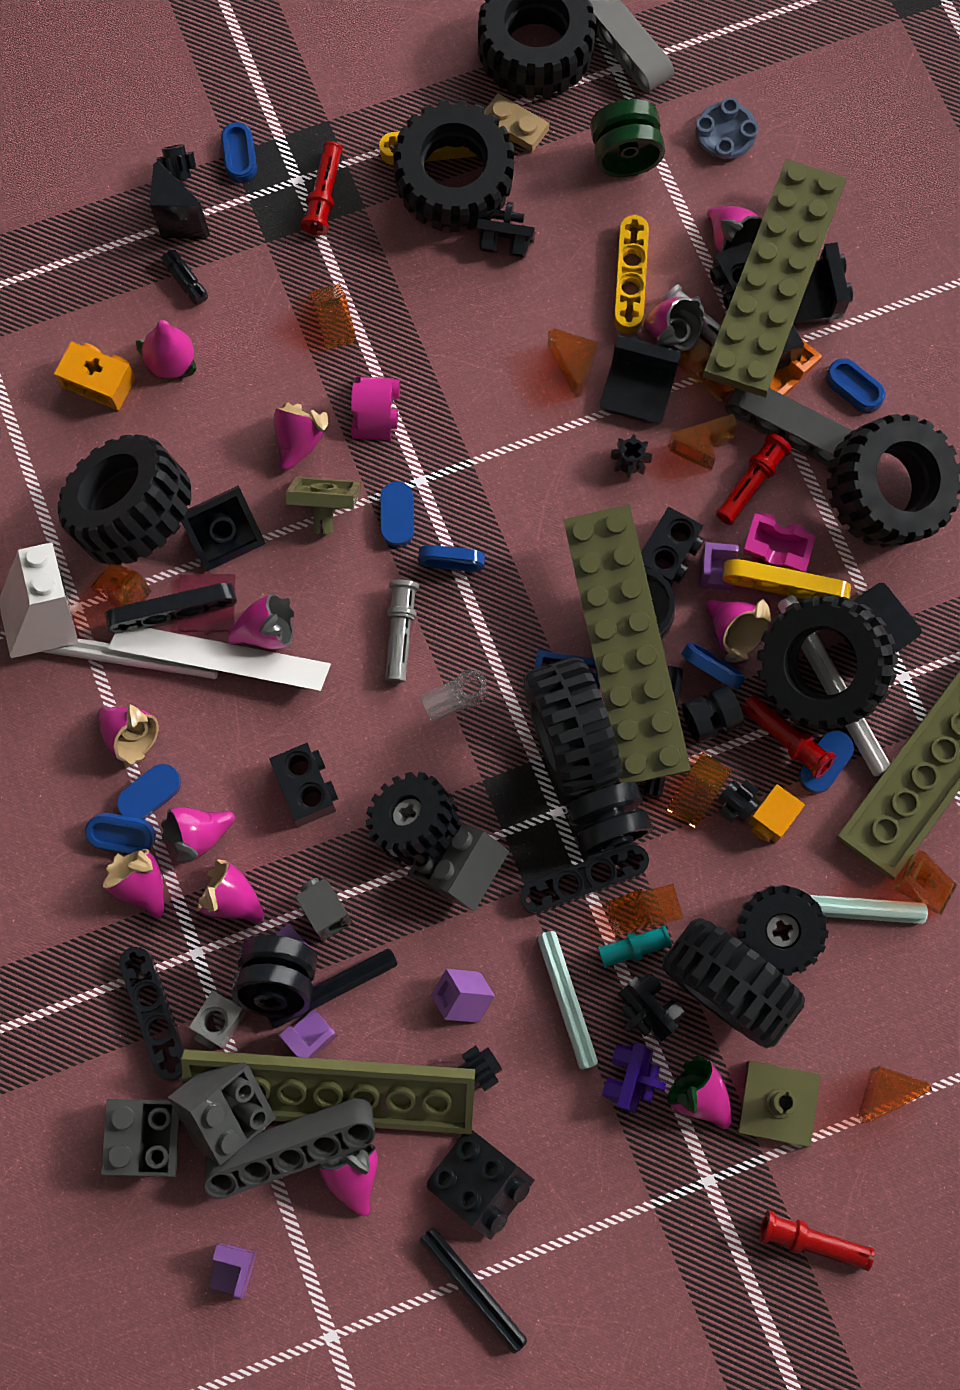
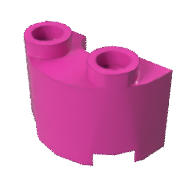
(373, 407)
(778, 545)

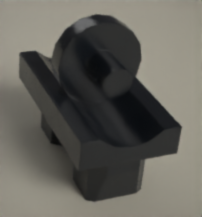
(492, 230)
(645, 1010)

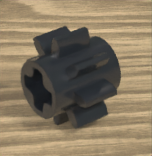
(177, 161)
(631, 464)
(738, 800)
(485, 1066)

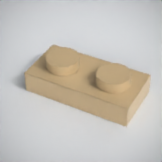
(522, 125)

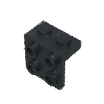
(827, 289)
(640, 379)
(893, 613)
(480, 1184)

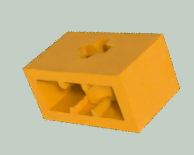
(95, 375)

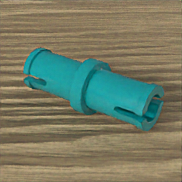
(635, 946)

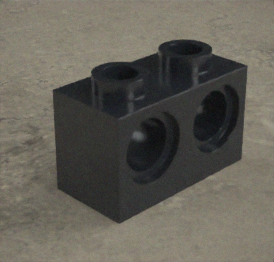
(663, 546)
(298, 786)

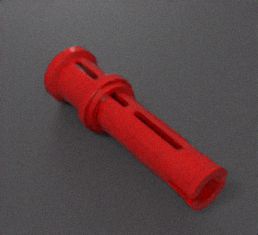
(330, 157)
(760, 468)
(799, 745)
(799, 1238)

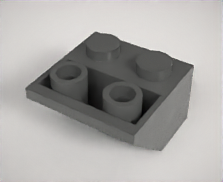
(464, 868)
(222, 1110)
(140, 1138)

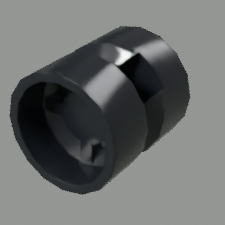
(710, 715)

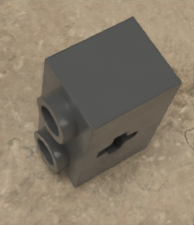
(323, 908)

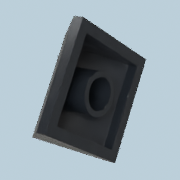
(175, 208)
(222, 528)

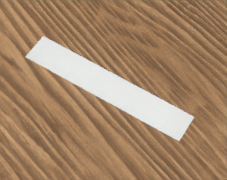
(222, 657)

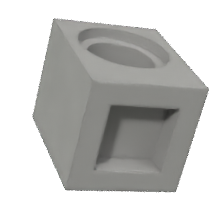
(217, 1004)

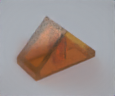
(333, 316)
(574, 357)
(121, 585)
(698, 790)
(925, 882)
(887, 1092)

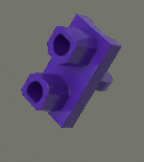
(637, 1062)

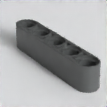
(797, 424)
(292, 1148)

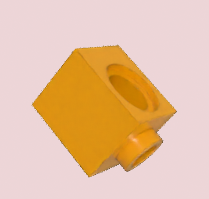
(775, 814)

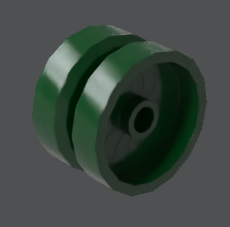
(627, 138)

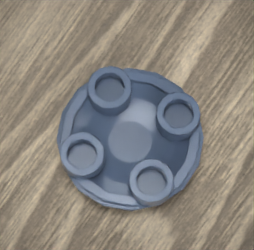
(726, 129)

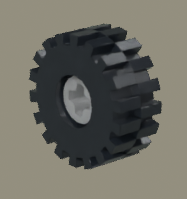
(419, 835)
(794, 908)

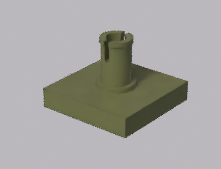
(324, 496)
(779, 1103)

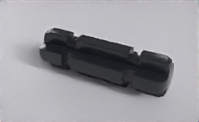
(185, 277)

